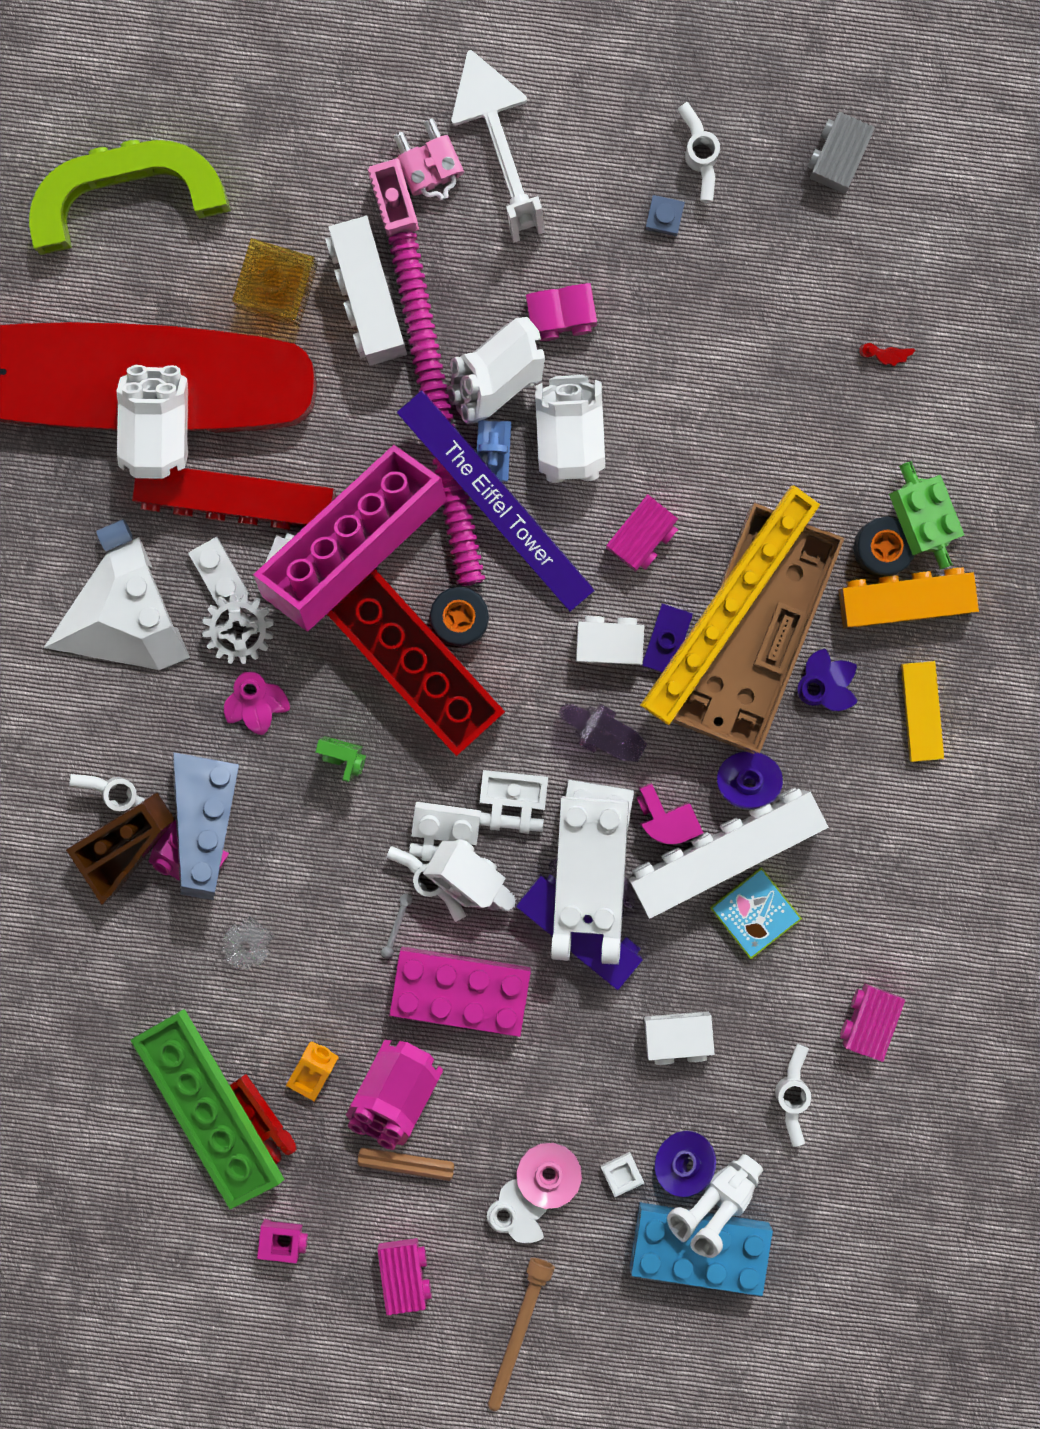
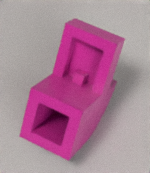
(669, 826)

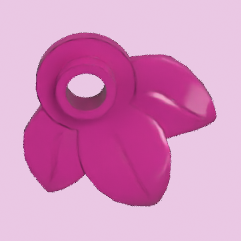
(257, 707)

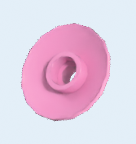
(553, 1191)

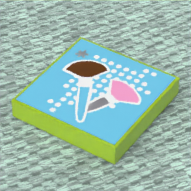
(755, 912)

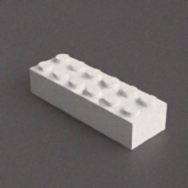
(727, 852)

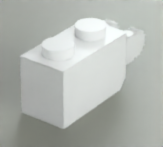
(468, 877)

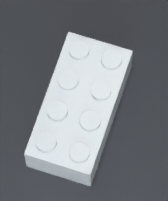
(368, 293)

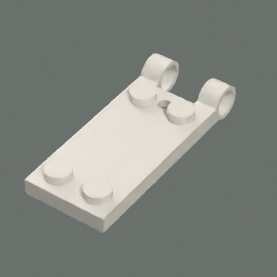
(590, 874)

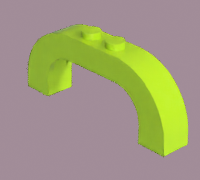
(117, 166)

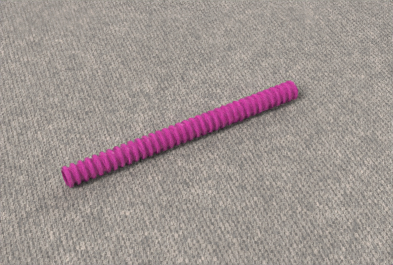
(432, 384)

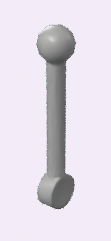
(387, 951)

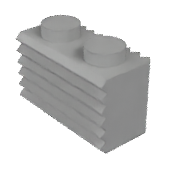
(841, 152)

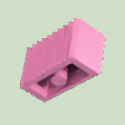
(393, 197)

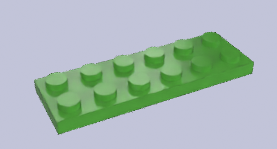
(207, 1109)

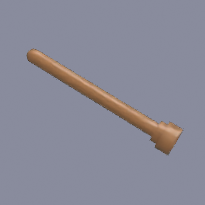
(539, 1273)

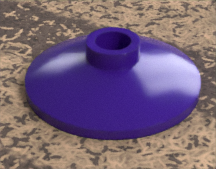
(749, 769)
(673, 1160)

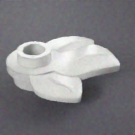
(522, 1218)

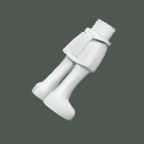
(731, 1192)

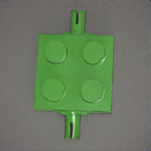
(926, 515)

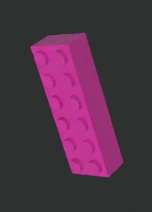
(350, 537)

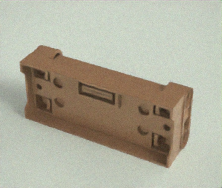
(759, 656)

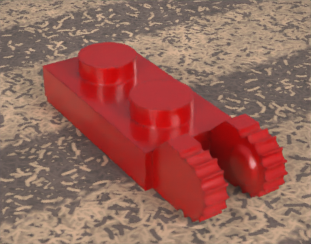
(263, 1119)

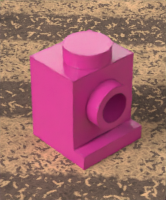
(272, 1249)

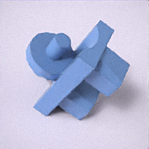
(494, 446)

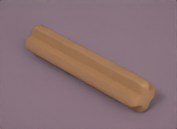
(406, 1164)

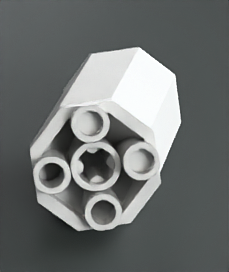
(496, 371)
(152, 421)
(570, 428)

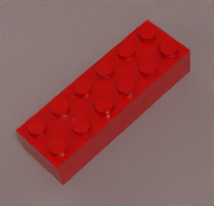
(415, 662)

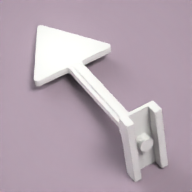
(483, 95)

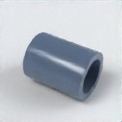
(114, 535)

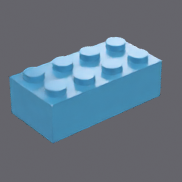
(663, 1257)

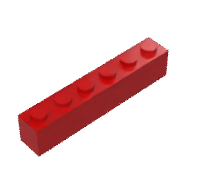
(233, 496)

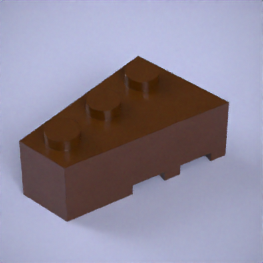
(118, 847)

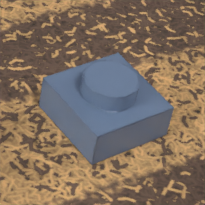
(664, 215)

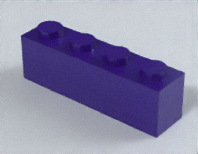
(539, 906)

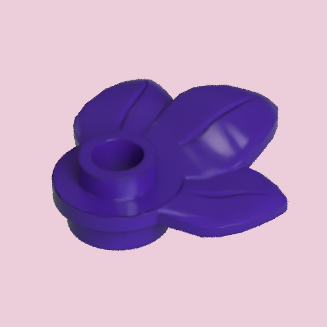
(831, 679)

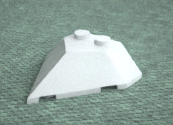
(121, 615)

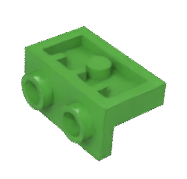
(338, 751)

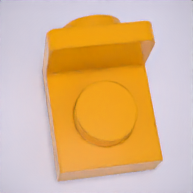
(312, 1070)

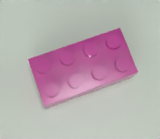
(460, 991)

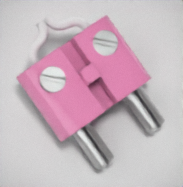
(429, 164)

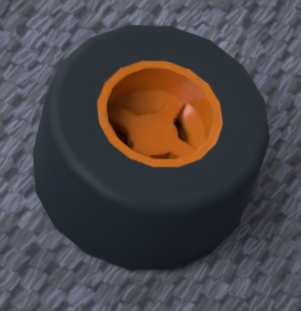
(893, 544)
(452, 609)

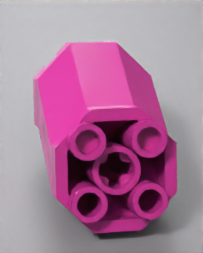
(393, 1094)

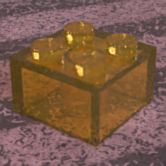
(275, 282)

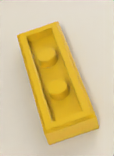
(922, 711)

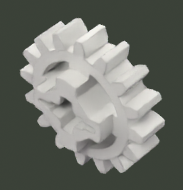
(223, 631)

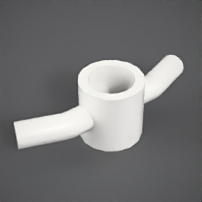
(700, 137)
(104, 787)
(417, 867)
(793, 1110)

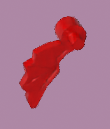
(885, 356)

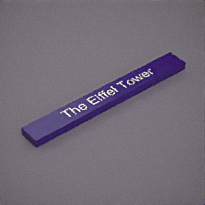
(495, 500)

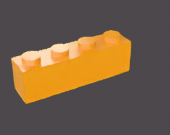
(908, 599)

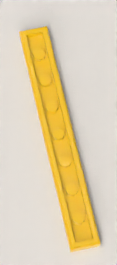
(730, 605)

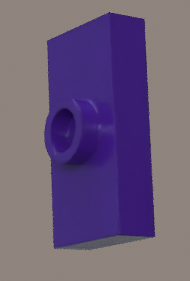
(666, 637)

